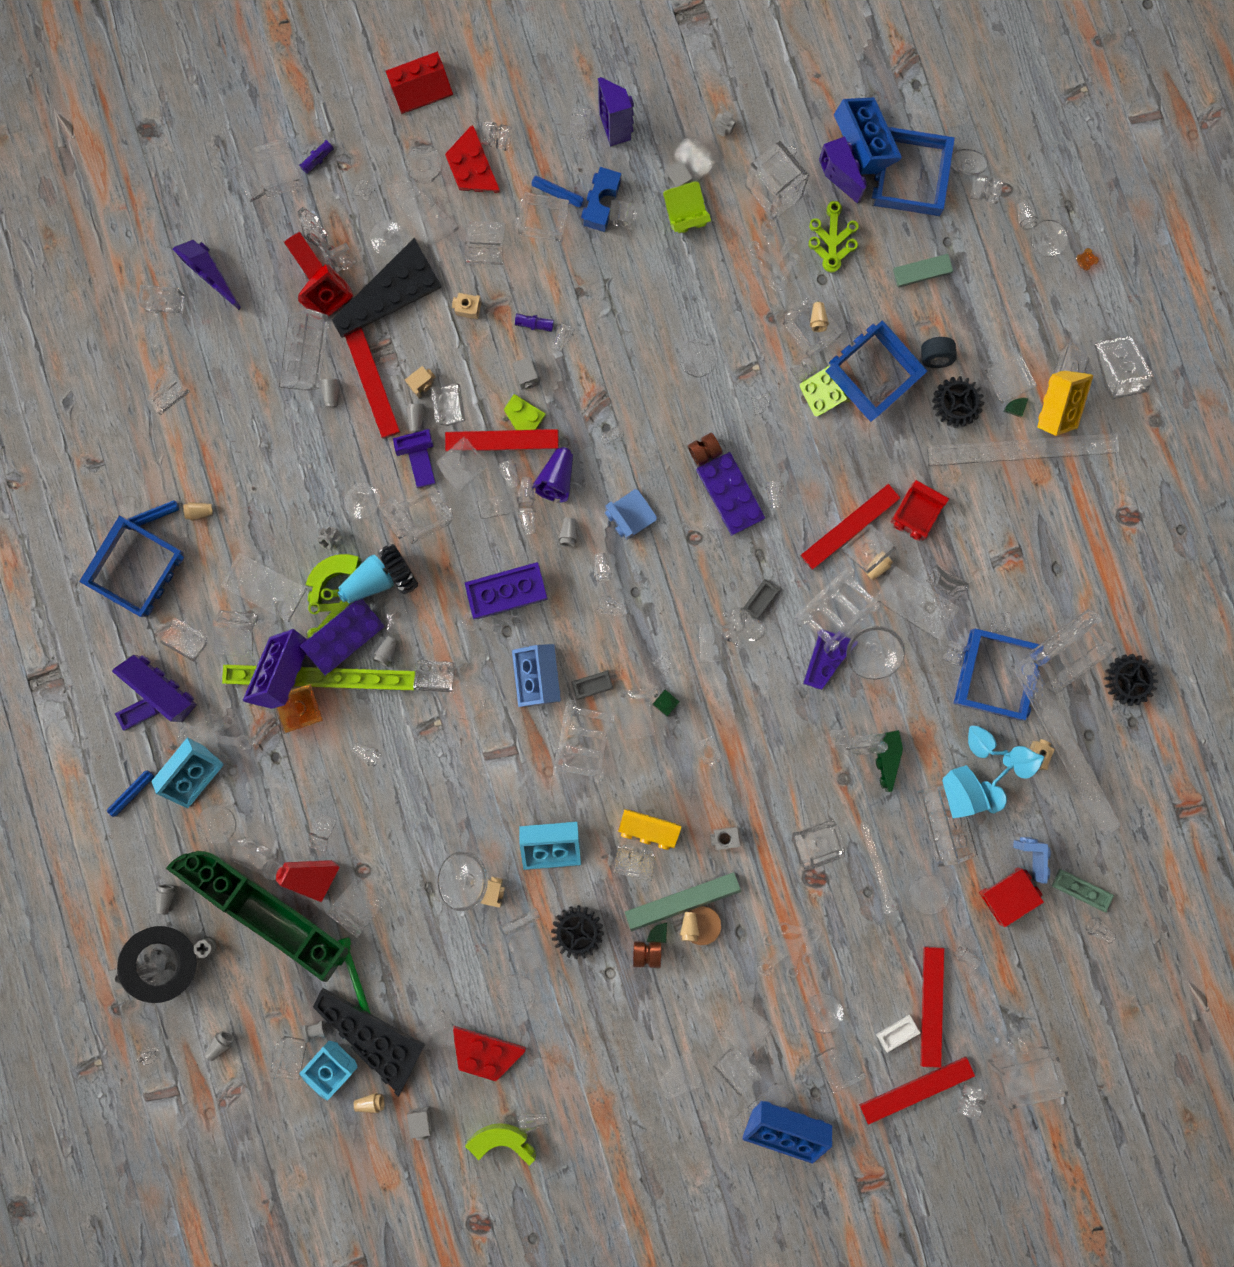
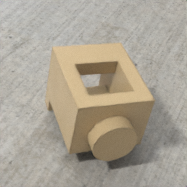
(471, 310)
(420, 381)
(1045, 746)
(494, 892)

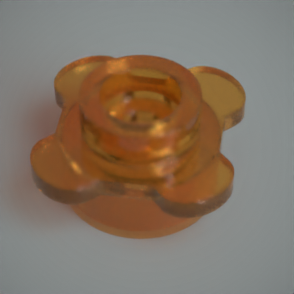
(1081, 259)

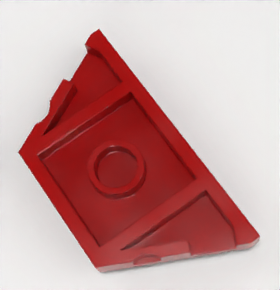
(470, 164)
(484, 1054)

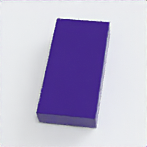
(413, 442)
(422, 468)
(135, 714)

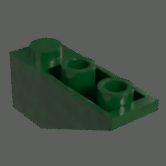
(889, 760)

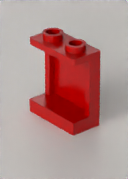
(918, 510)
(1012, 897)

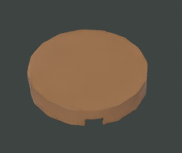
(708, 925)

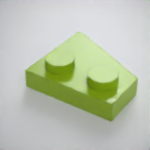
(523, 415)

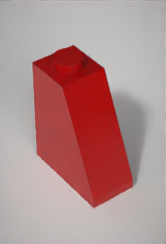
(303, 254)
(308, 877)

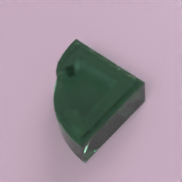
(1016, 407)
(658, 933)

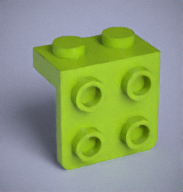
(686, 207)
(822, 393)

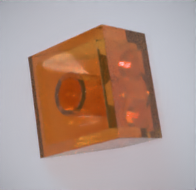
(299, 710)

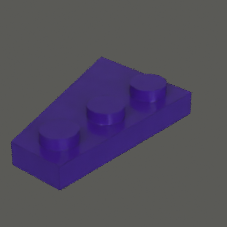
(823, 664)

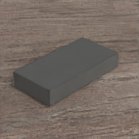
(761, 599)
(592, 685)

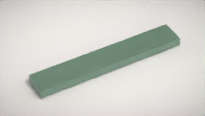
(682, 901)

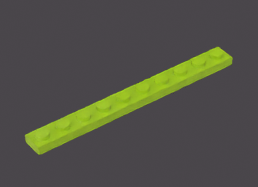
(334, 679)

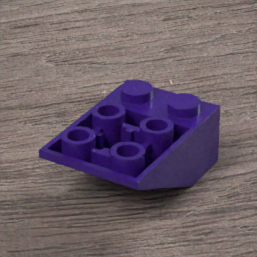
(842, 168)

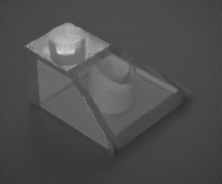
(461, 464)

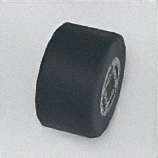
(938, 352)

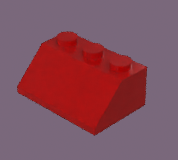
(419, 82)

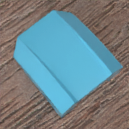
(964, 793)
(328, 1070)

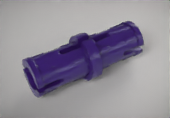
(316, 157)
(534, 322)

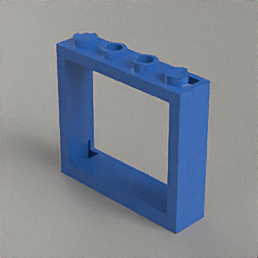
(927, 140)
(900, 353)
(105, 551)
(967, 671)

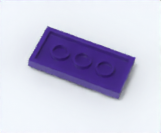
(730, 493)
(506, 591)
(342, 636)

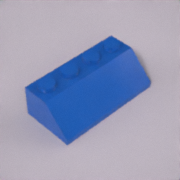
(868, 134)
(788, 1132)

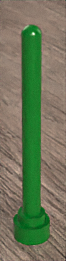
(354, 976)

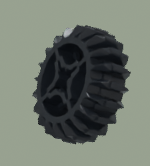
(963, 407)
(398, 569)
(1137, 666)
(568, 928)

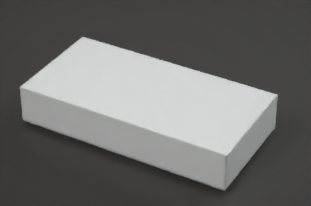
(898, 1033)

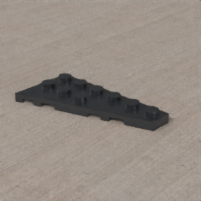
(394, 287)
(375, 1041)

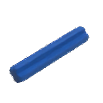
(557, 191)
(154, 513)
(130, 793)

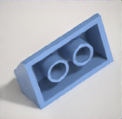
(536, 675)

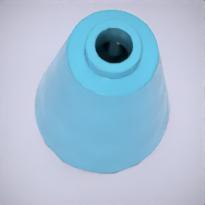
(365, 581)

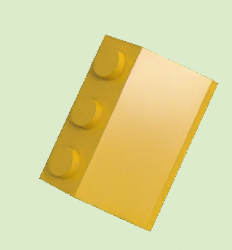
(1064, 402)
(649, 829)

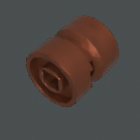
(705, 449)
(647, 954)

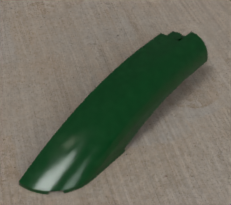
(260, 912)

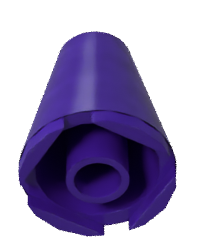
(555, 477)

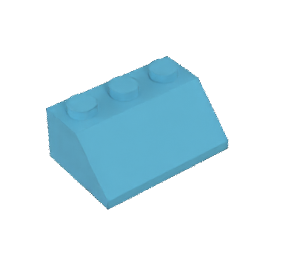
(186, 773)
(549, 845)

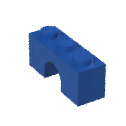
(605, 183)

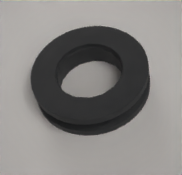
(179, 982)

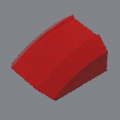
(325, 291)

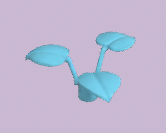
(1024, 761)

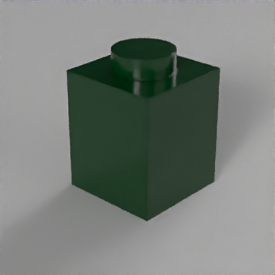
(665, 703)

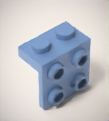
(630, 514)
(1041, 854)

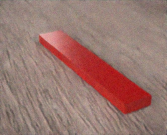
(372, 384)
(506, 439)
(850, 526)
(932, 1007)
(917, 1090)

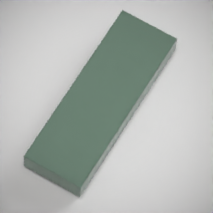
(922, 270)
(1082, 890)

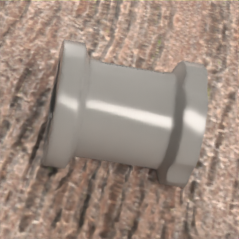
(207, 942)
(314, 1031)

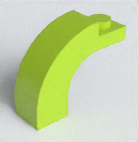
(326, 570)
(500, 1135)

